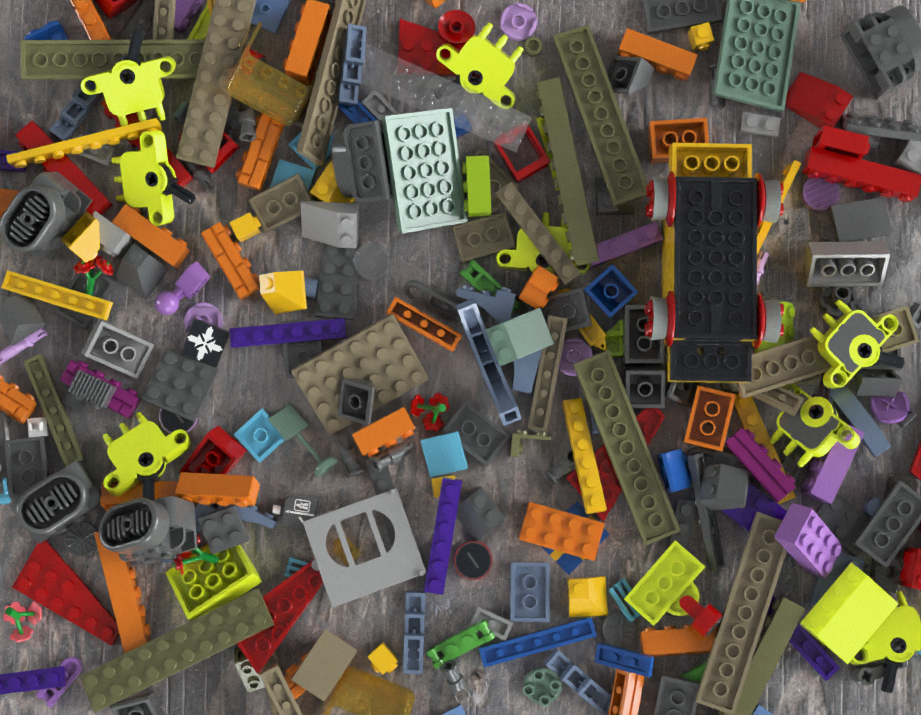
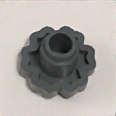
(830, 295)

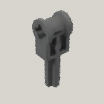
(869, 672)

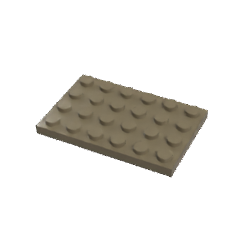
(372, 354)

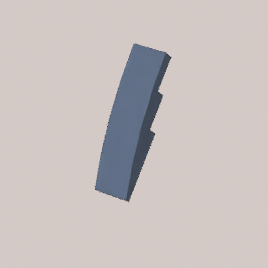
(351, 64)
(75, 113)
(859, 418)
(414, 632)
(579, 681)

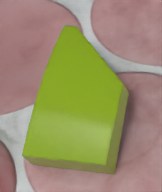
(614, 340)

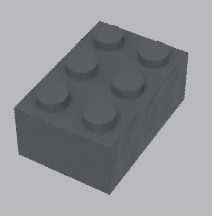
(636, 345)

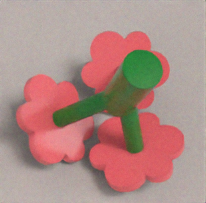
(17, 614)

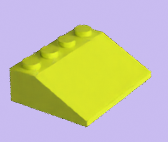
(212, 585)
(849, 613)

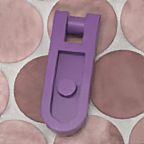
(73, 667)

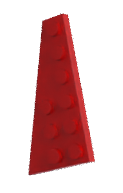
(419, 47)
(649, 422)
(59, 588)
(285, 606)

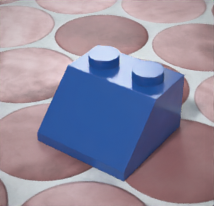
(611, 291)
(674, 470)

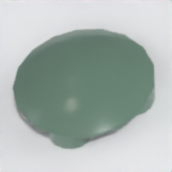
(542, 686)

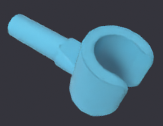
(4, 497)

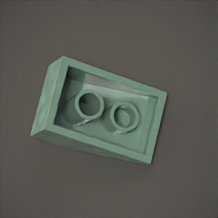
(519, 336)

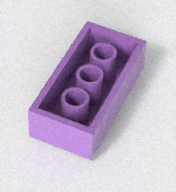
(829, 471)
(808, 540)

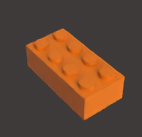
(308, 41)
(561, 531)

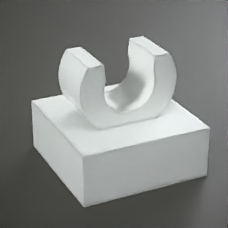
(38, 427)

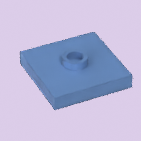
(270, 14)

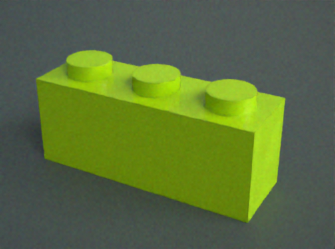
(477, 186)

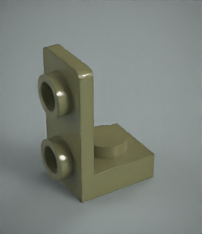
(517, 446)
(247, 673)

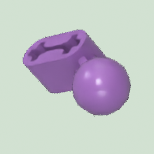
(187, 285)

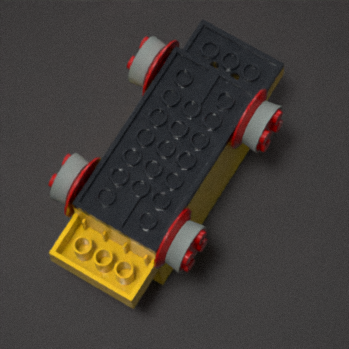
(710, 262)

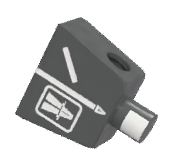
(296, 511)

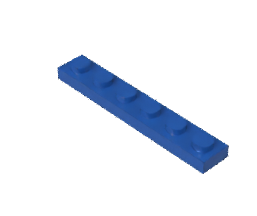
(537, 641)

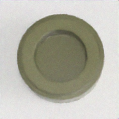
(533, 46)

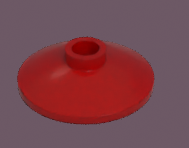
(456, 20)

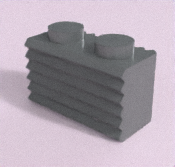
(92, 389)

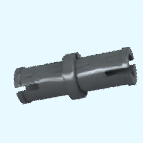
(200, 175)

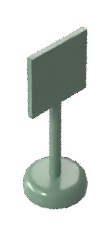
(290, 423)

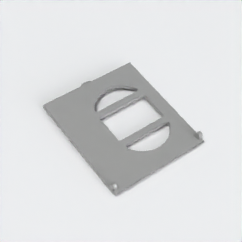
(359, 580)

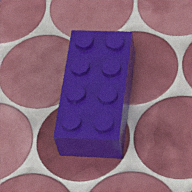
(755, 502)

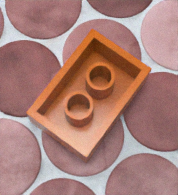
(665, 132)
(709, 418)
(384, 432)

